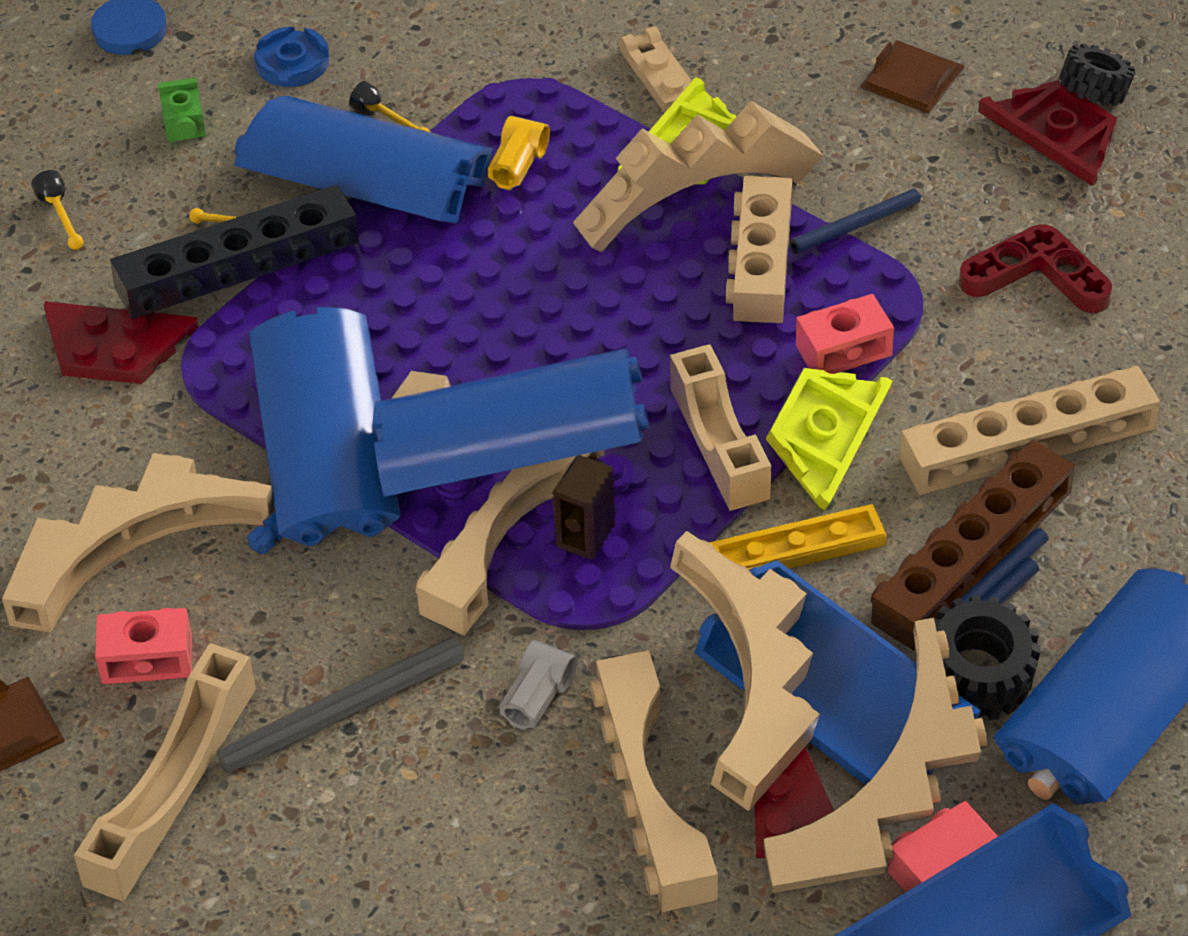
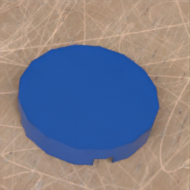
(128, 25)
(291, 57)

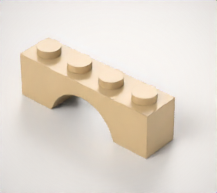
(704, 400)

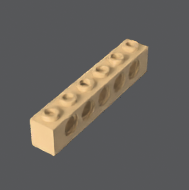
(1060, 419)

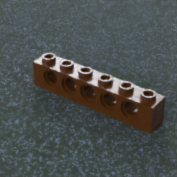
(973, 540)

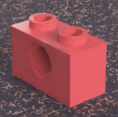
(845, 335)
(143, 645)

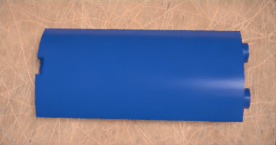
(363, 157)
(508, 422)
(318, 424)
(852, 680)
(1107, 691)
(1019, 884)

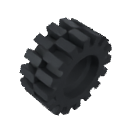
(1097, 74)

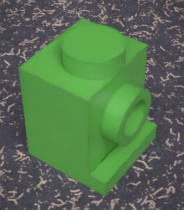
(181, 109)

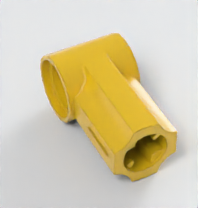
(520, 144)

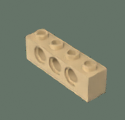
(761, 251)

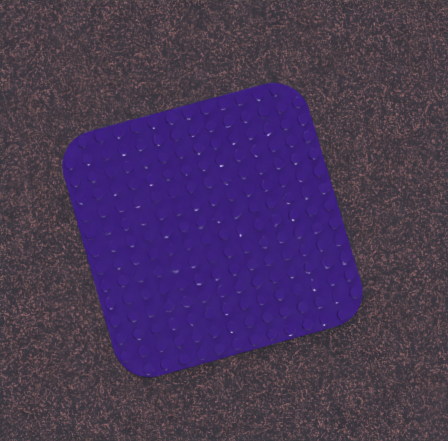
(528, 291)

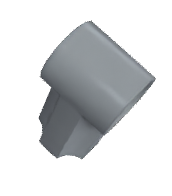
(541, 675)

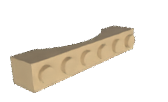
(457, 584)
(130, 833)
(677, 853)

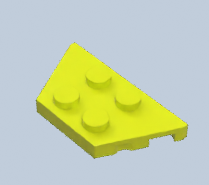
(691, 102)
(824, 427)

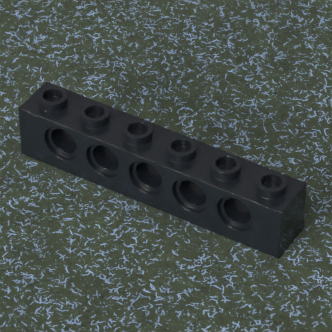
(234, 251)

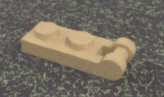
(655, 68)

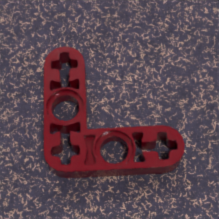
(1049, 253)

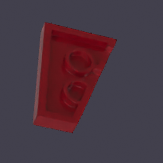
(791, 802)

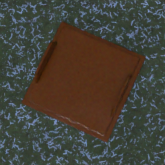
(911, 76)
(24, 724)

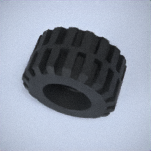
(1000, 633)

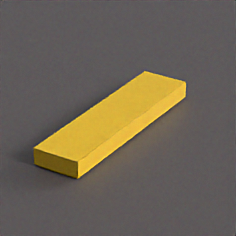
(807, 539)

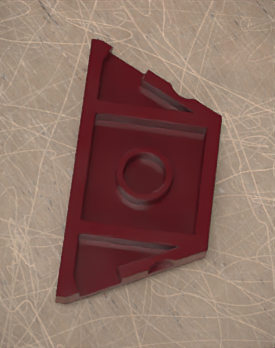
(1057, 125)
(110, 344)

